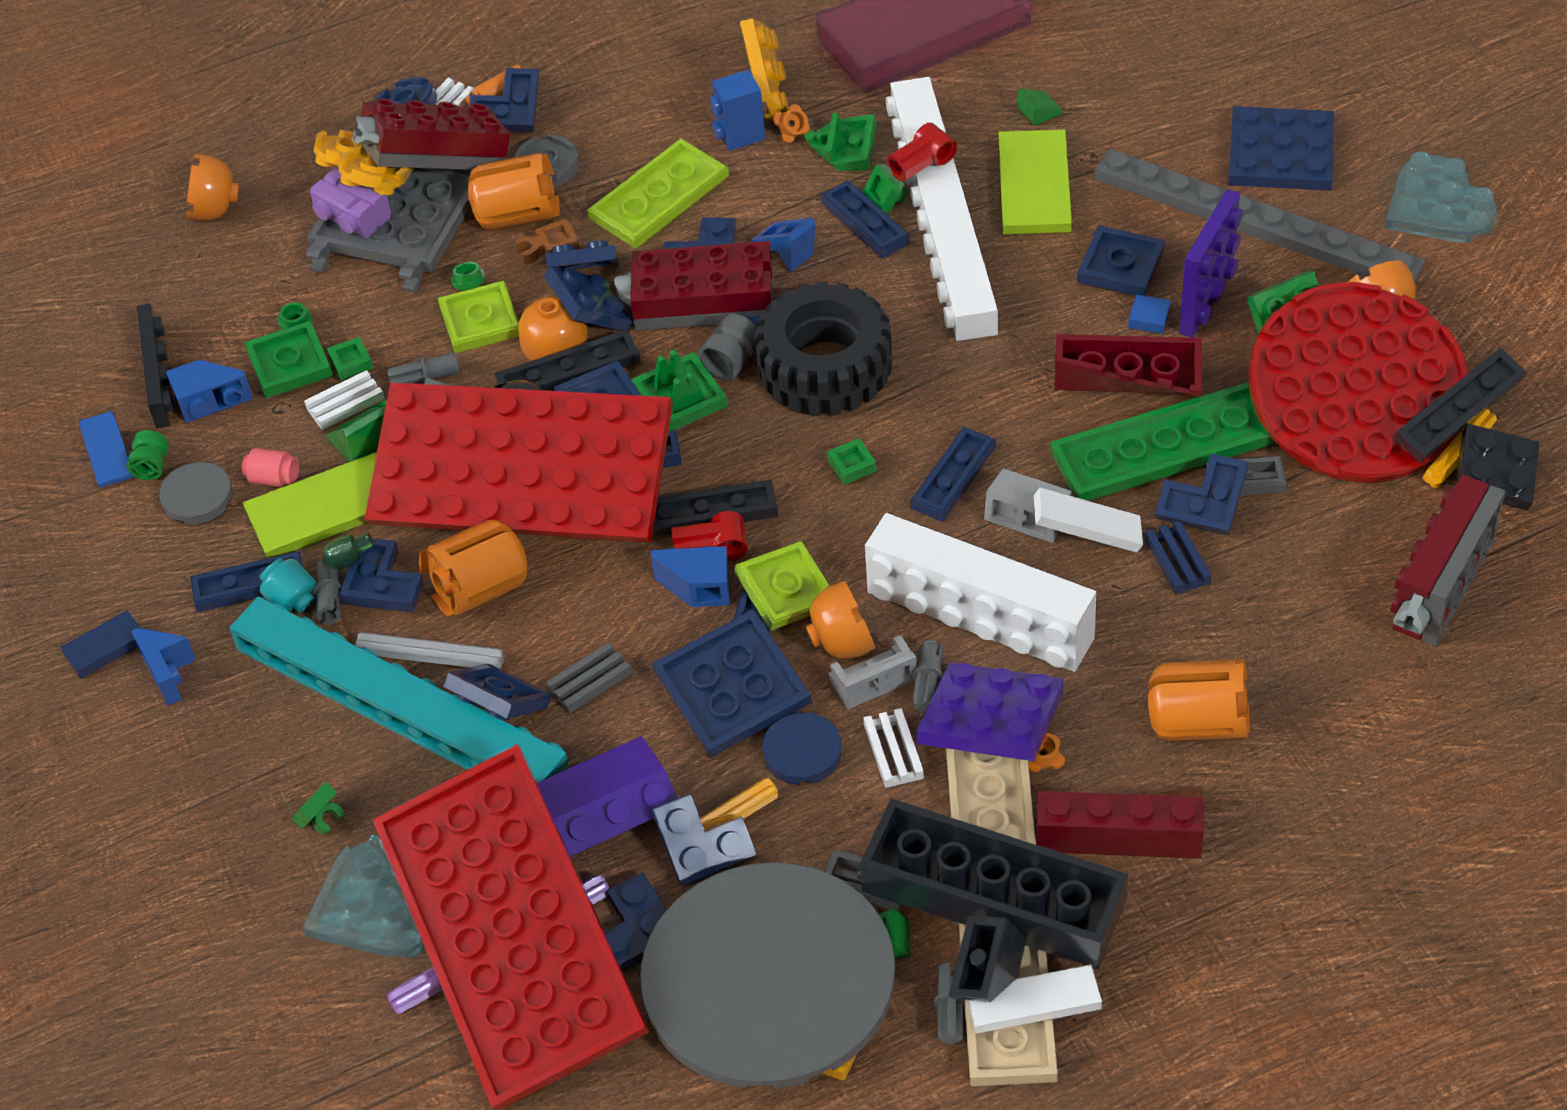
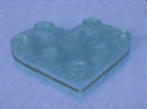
(1437, 201)
(364, 905)

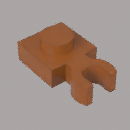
(546, 237)

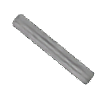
(430, 651)

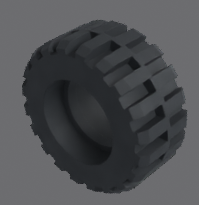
(831, 380)

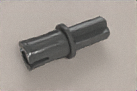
(430, 368)
(327, 594)
(927, 674)
(949, 1010)

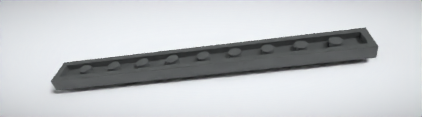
(1258, 217)

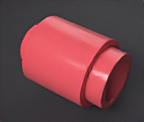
(270, 467)

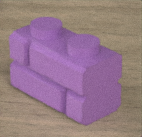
(353, 208)

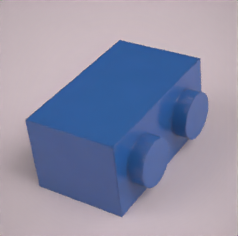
(737, 110)

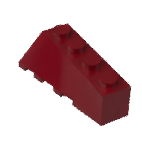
(1128, 364)
(1122, 824)

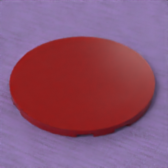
(1346, 373)

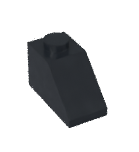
(987, 959)

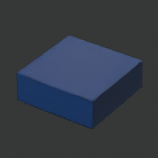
(1149, 314)

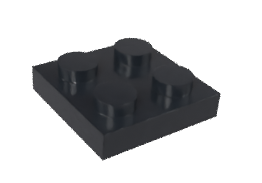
(1500, 461)

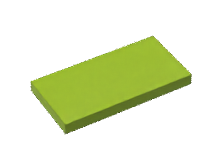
(1034, 182)
(658, 193)
(312, 507)

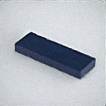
(865, 219)
(953, 474)
(232, 583)

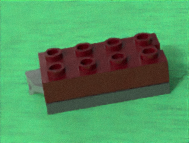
(430, 134)
(697, 284)
(1446, 559)

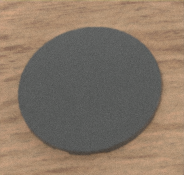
(768, 975)

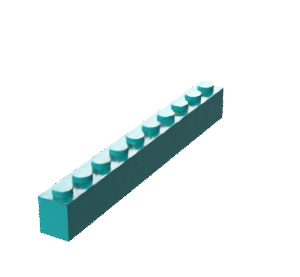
(384, 691)

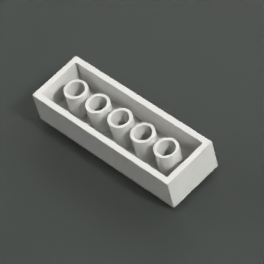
(980, 592)

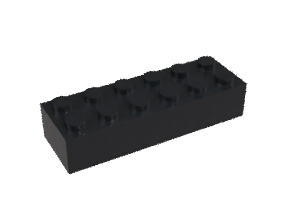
(971, 870)

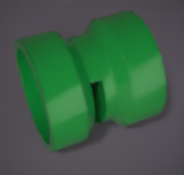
(147, 455)

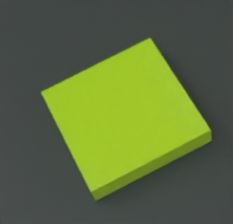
(479, 316)
(782, 584)

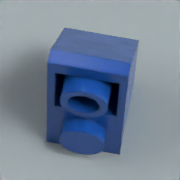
(207, 388)
(694, 574)

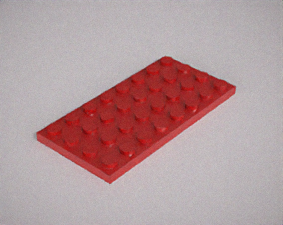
(522, 459)
(509, 928)

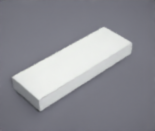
(1088, 520)
(1038, 999)

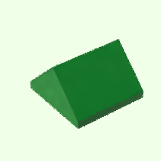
(359, 435)

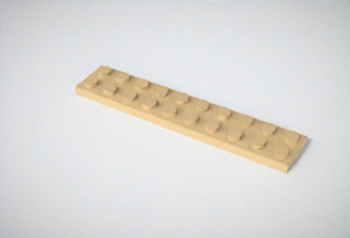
(997, 796)

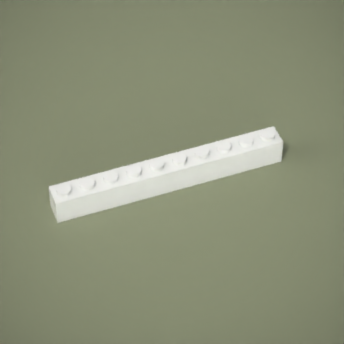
(946, 219)

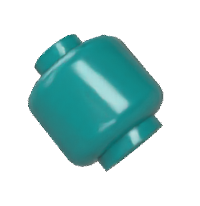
(288, 585)

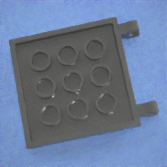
(420, 227)

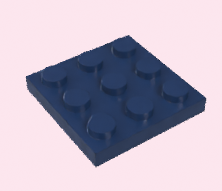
(1281, 148)
(731, 683)

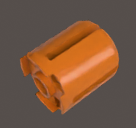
(513, 192)
(474, 566)
(1199, 700)

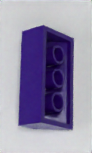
(606, 795)

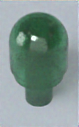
(346, 550)

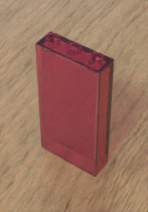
(897, 38)

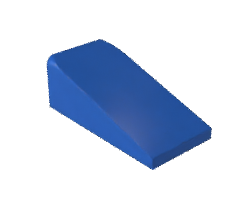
(105, 448)

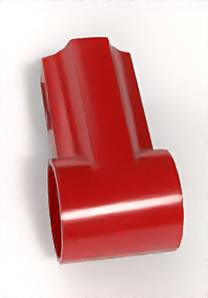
(928, 147)
(724, 530)

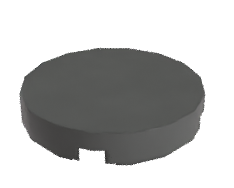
(560, 152)
(195, 493)

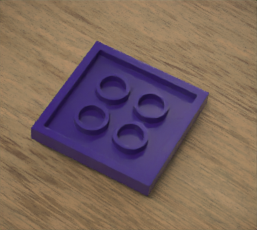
(1210, 263)
(990, 711)

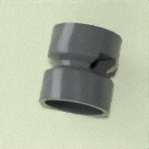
(729, 347)

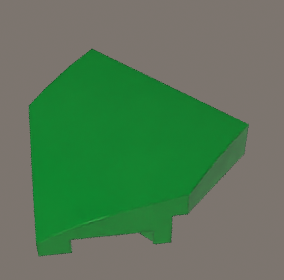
(846, 142)

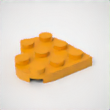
(765, 69)
(356, 164)

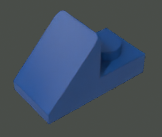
(791, 240)
(163, 656)

